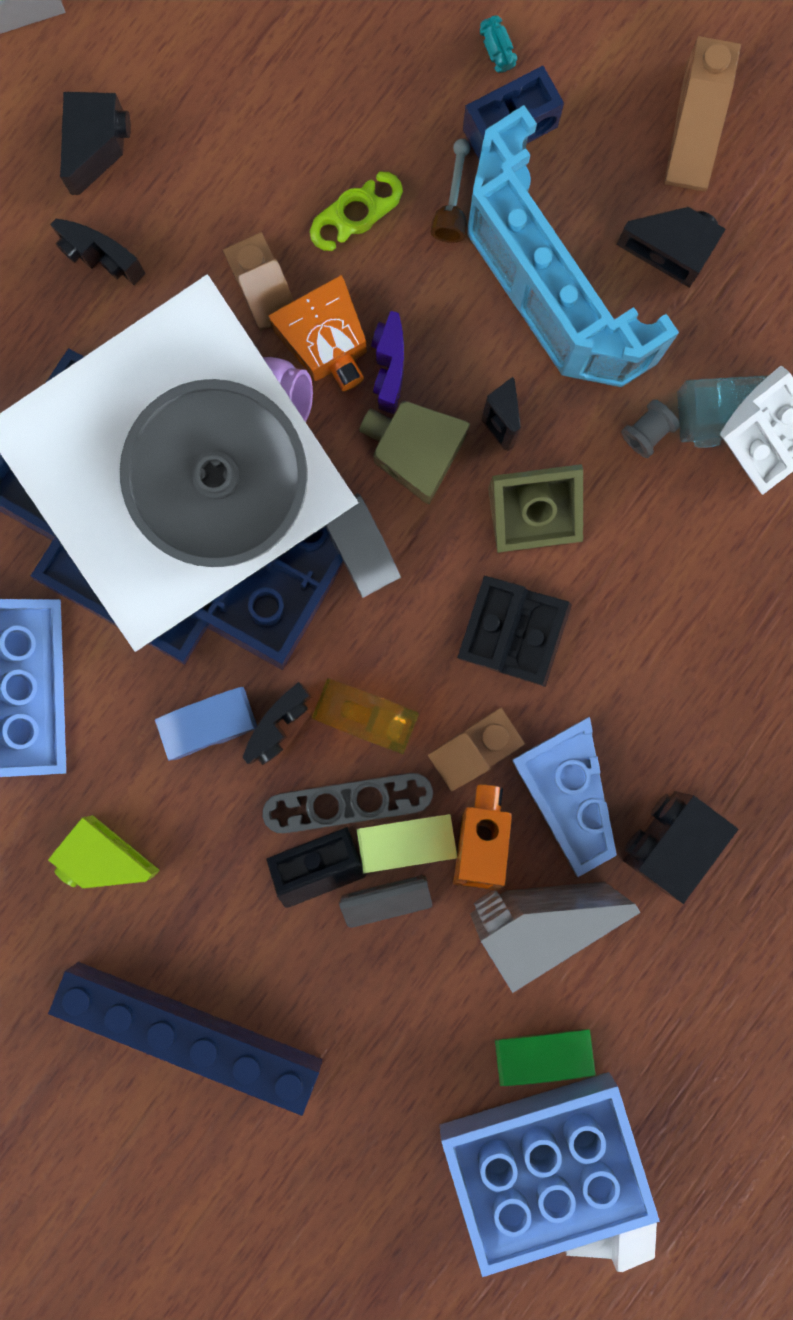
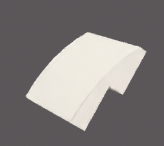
(763, 431)

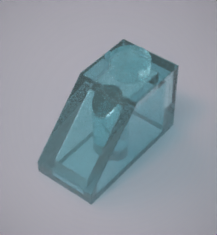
(708, 405)

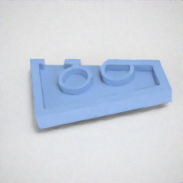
(570, 795)

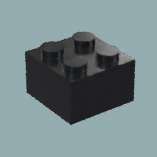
(679, 844)

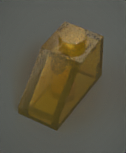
(365, 716)

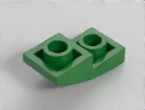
(544, 1057)

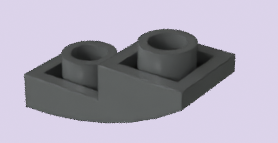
(362, 549)

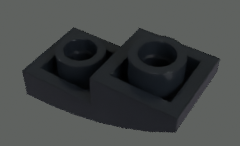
(93, 247)
(266, 737)

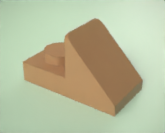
(258, 278)
(476, 749)

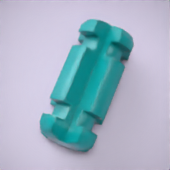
(498, 44)

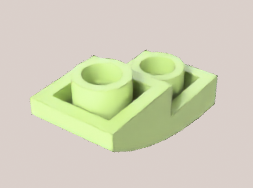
(406, 843)

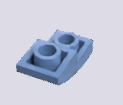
(206, 723)

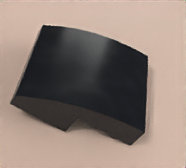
(514, 631)

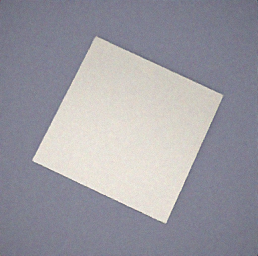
(70, 443)

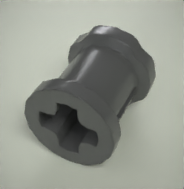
(650, 428)

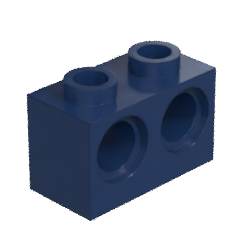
(532, 90)

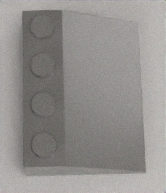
(545, 925)

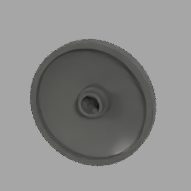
(213, 473)

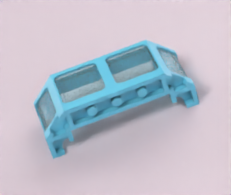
(544, 276)

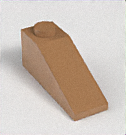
(702, 112)

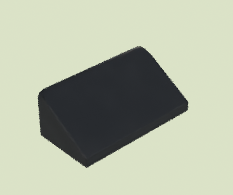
(502, 414)
(315, 868)

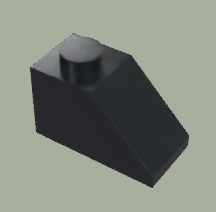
(91, 137)
(673, 241)

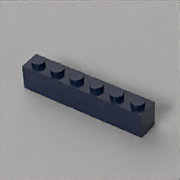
(186, 1037)

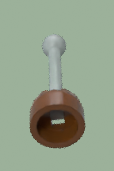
(449, 220)

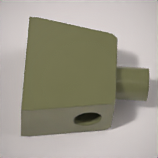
(415, 445)

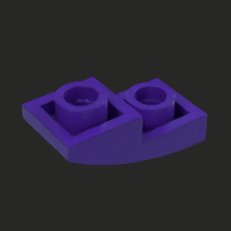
(389, 353)

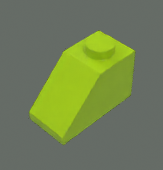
(99, 858)

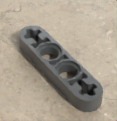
(348, 806)

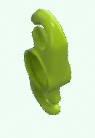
(335, 215)

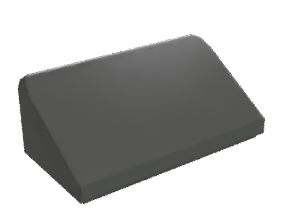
(385, 901)

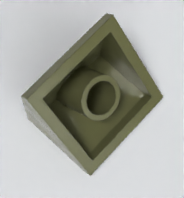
(537, 508)

